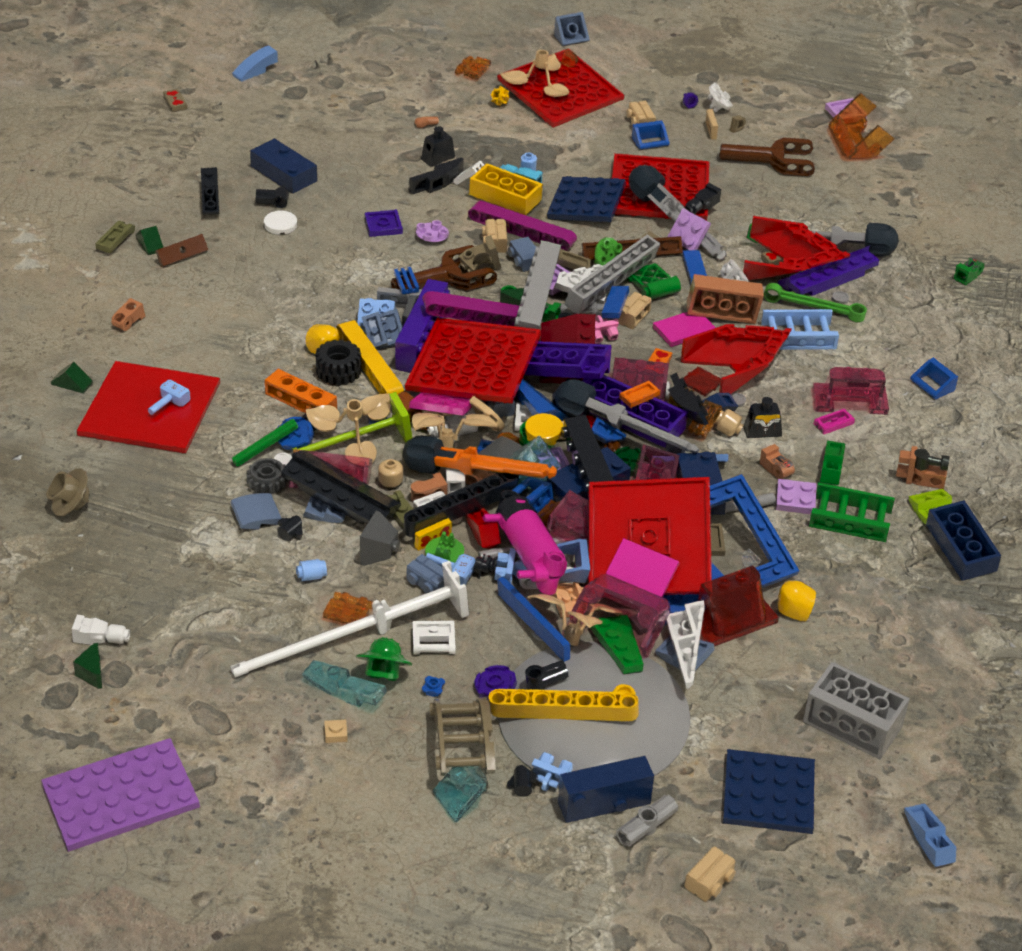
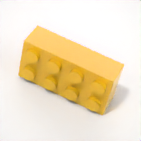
(505, 189)

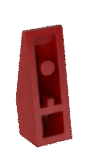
(485, 533)

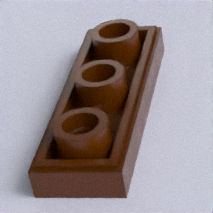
(189, 246)

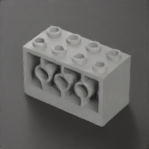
(856, 710)

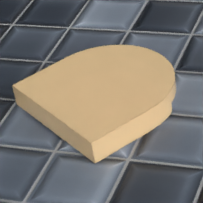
(481, 408)

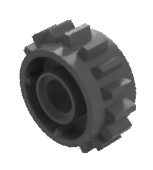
(266, 476)

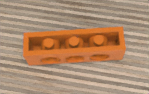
(297, 392)

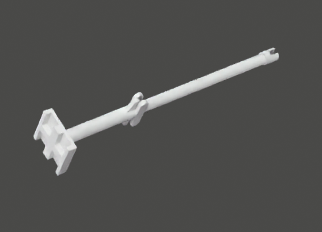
(381, 618)

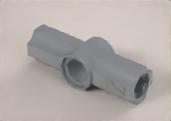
(647, 820)

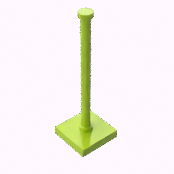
(399, 417)

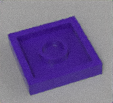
(383, 223)

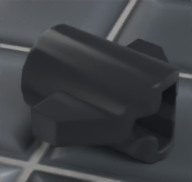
(290, 527)
(522, 781)

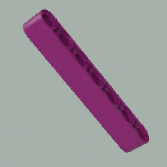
(523, 225)
(469, 308)

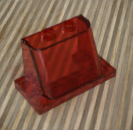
(734, 606)

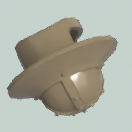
(68, 491)

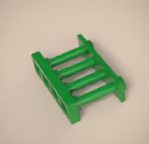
(849, 524)

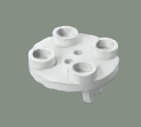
(720, 98)

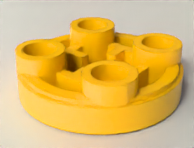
(546, 426)

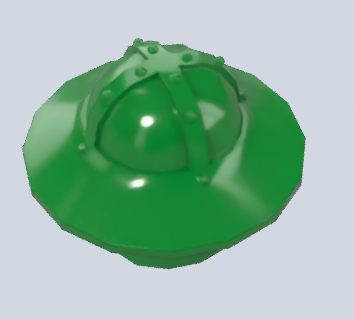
(384, 659)

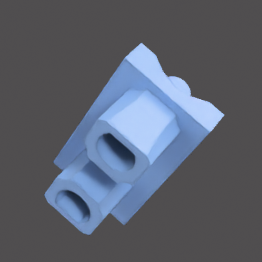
(508, 561)
(547, 773)

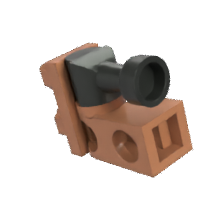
(923, 468)

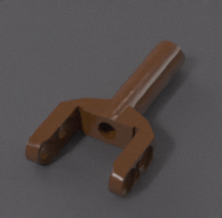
(772, 155)
(451, 273)

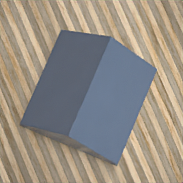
(571, 29)

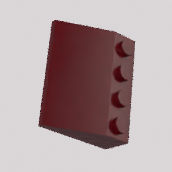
(568, 329)

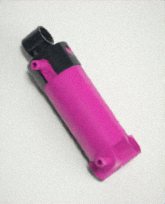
(530, 540)

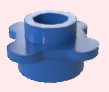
(433, 686)

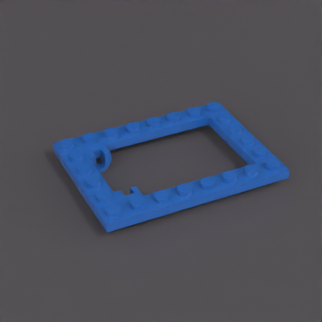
(780, 561)

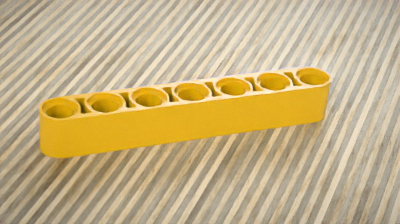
(371, 361)
(564, 704)

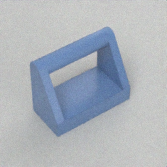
(580, 549)

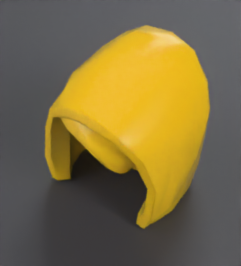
(319, 334)
(796, 600)

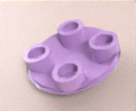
(432, 231)

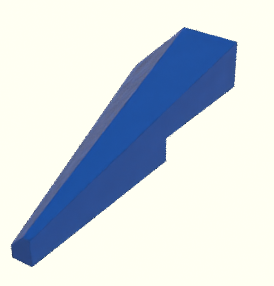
(537, 402)

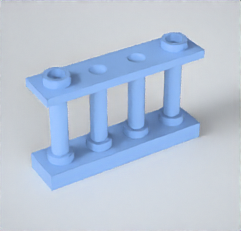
(803, 339)

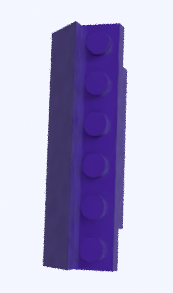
(831, 274)
(570, 360)

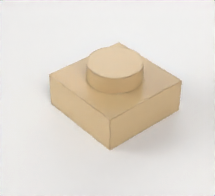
(335, 731)

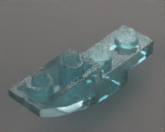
(339, 684)

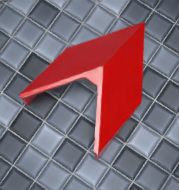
(793, 243)
(742, 349)

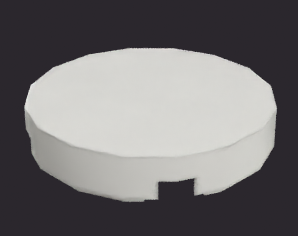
(280, 222)

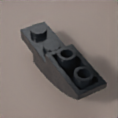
(438, 178)
(210, 191)
(687, 400)

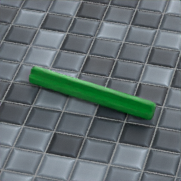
(264, 442)

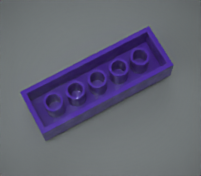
(416, 329)
(653, 412)

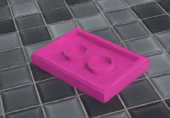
(681, 326)
(441, 403)
(643, 567)

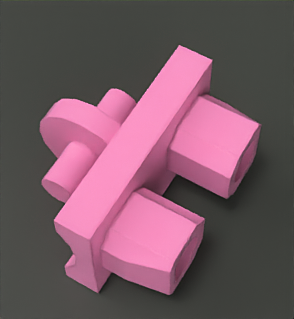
(605, 327)

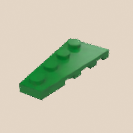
(620, 643)

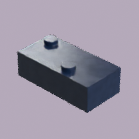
(283, 165)
(701, 465)
(568, 478)
(963, 540)
(605, 789)

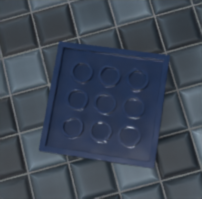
(586, 199)
(769, 791)

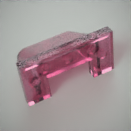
(853, 386)

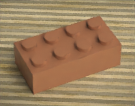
(724, 299)

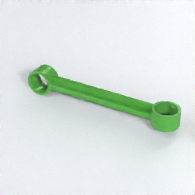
(855, 312)

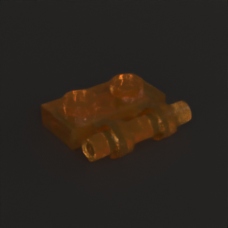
(473, 67)
(347, 608)

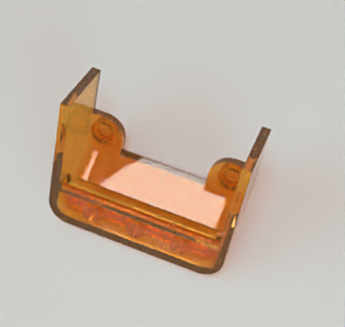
(847, 127)

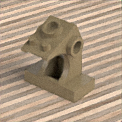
(478, 255)

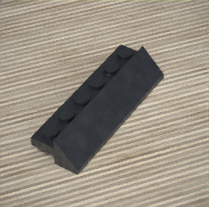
(337, 488)

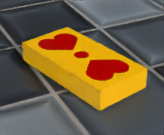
(434, 531)

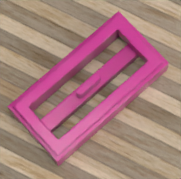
(835, 423)

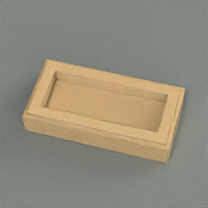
(711, 124)

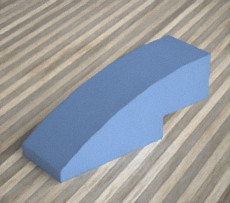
(256, 63)
(931, 835)

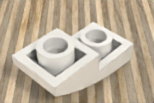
(732, 271)

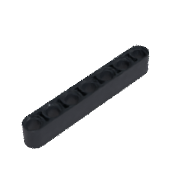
(459, 502)

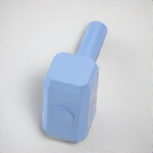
(172, 393)
(463, 565)

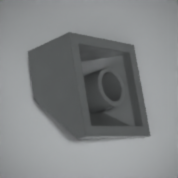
(378, 540)

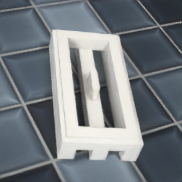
(468, 172)

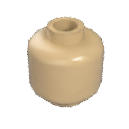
(729, 422)
(390, 473)

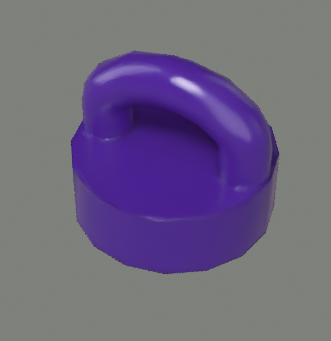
(690, 100)

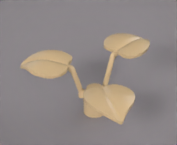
(542, 61)
(326, 416)
(431, 419)
(575, 630)

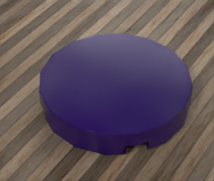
(494, 678)

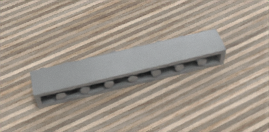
(538, 285)

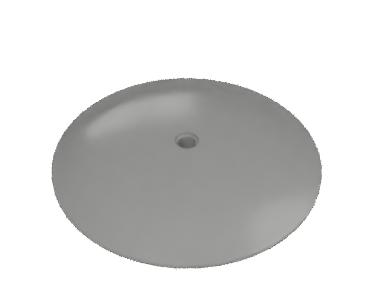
(656, 733)

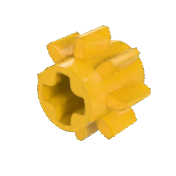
(500, 96)

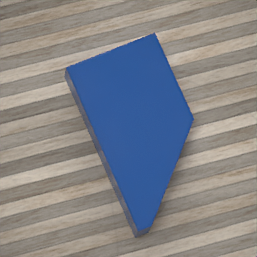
(606, 432)

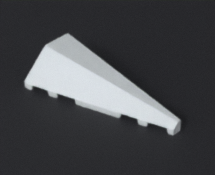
(685, 635)

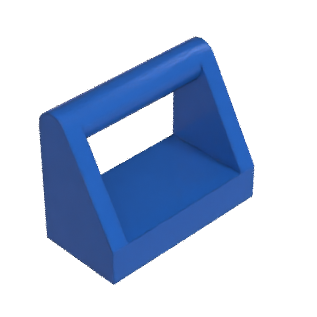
(647, 131)
(939, 374)
(542, 492)

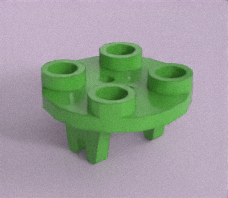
(606, 250)
(445, 547)

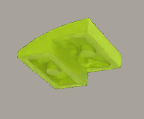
(923, 502)

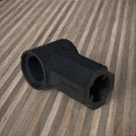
(272, 197)
(538, 677)

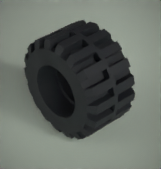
(338, 362)

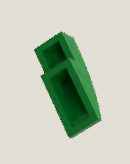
(832, 462)

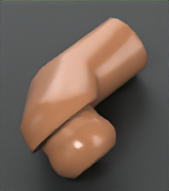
(425, 121)

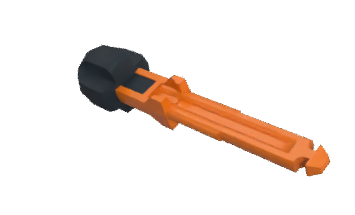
(428, 455)

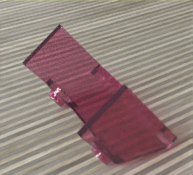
(651, 607)

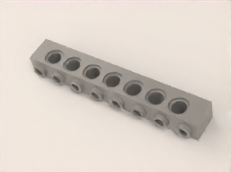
(611, 274)

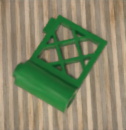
(656, 287)

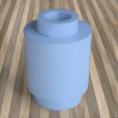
(529, 160)
(311, 570)

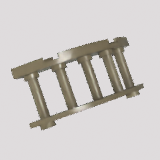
(481, 719)

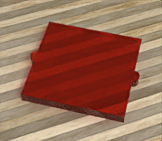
(702, 381)

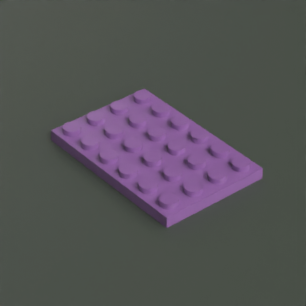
(119, 794)

